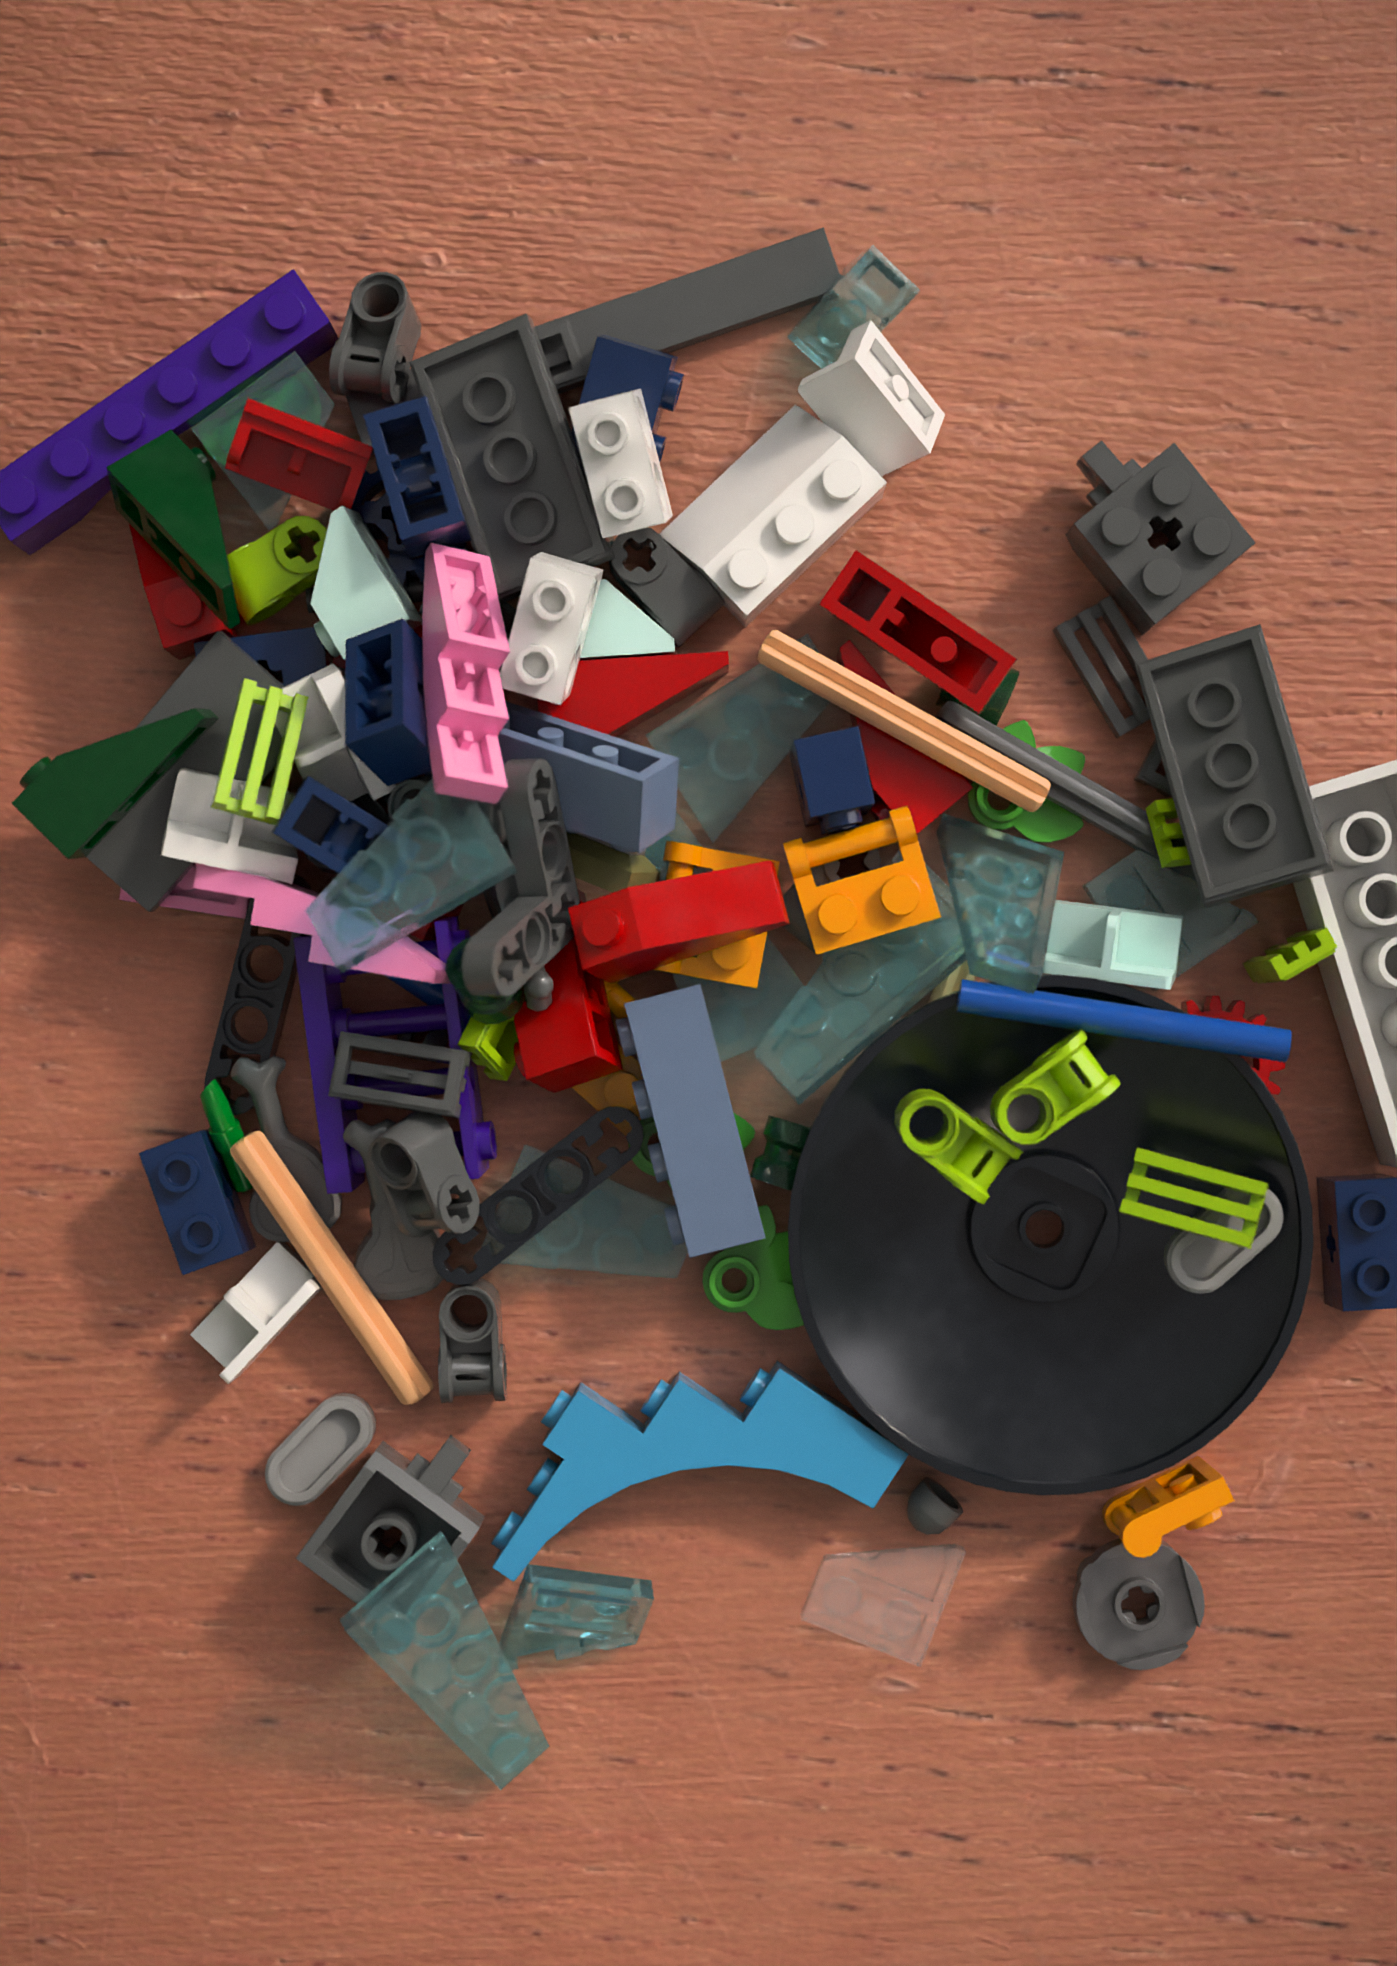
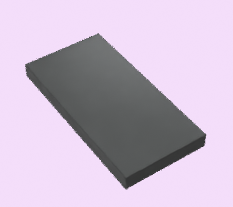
(511, 452)
(211, 682)
(1233, 767)

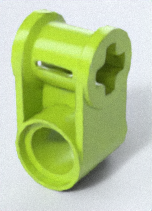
(269, 574)
(1055, 1088)
(965, 1147)

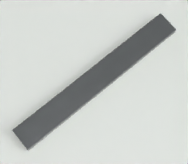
(685, 308)

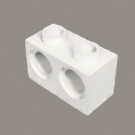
(621, 463)
(550, 627)

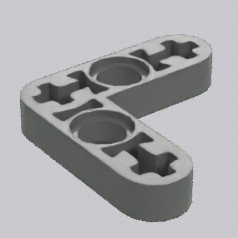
(538, 921)

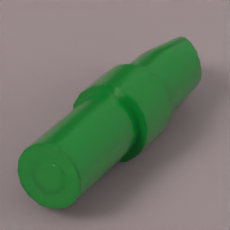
(224, 1132)

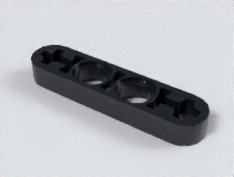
(251, 991)
(542, 1199)

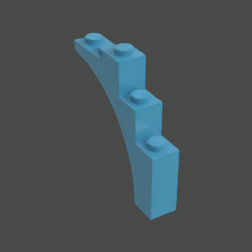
(605, 1449)

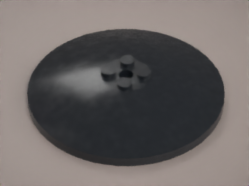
(1022, 1355)

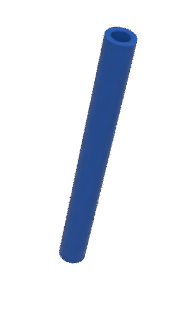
(1124, 1021)

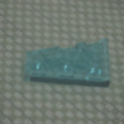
(736, 741)
(414, 872)
(1001, 899)
(604, 1232)

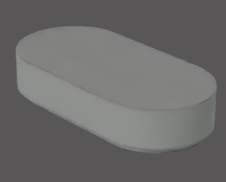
(1205, 1263)
(320, 1449)

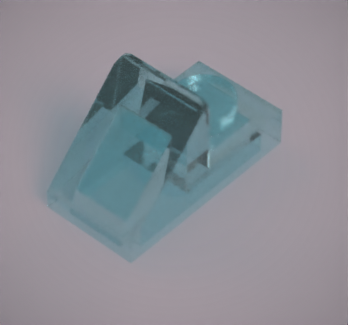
(863, 292)

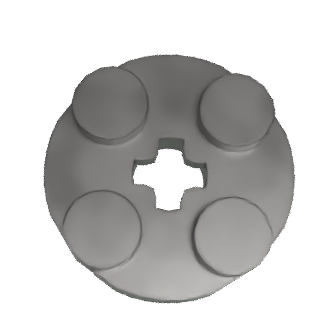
(1115, 1632)

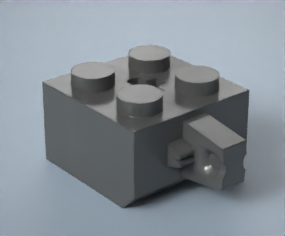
(1147, 500)
(388, 1493)

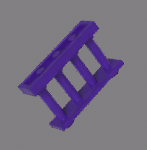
(327, 1018)

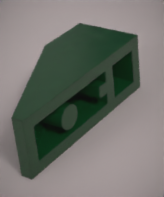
(172, 505)
(94, 787)

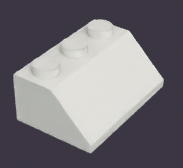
(775, 512)

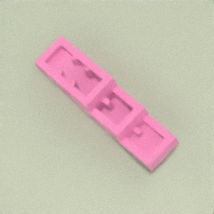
(461, 673)
(283, 908)

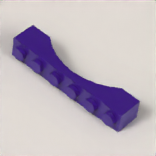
(67, 472)

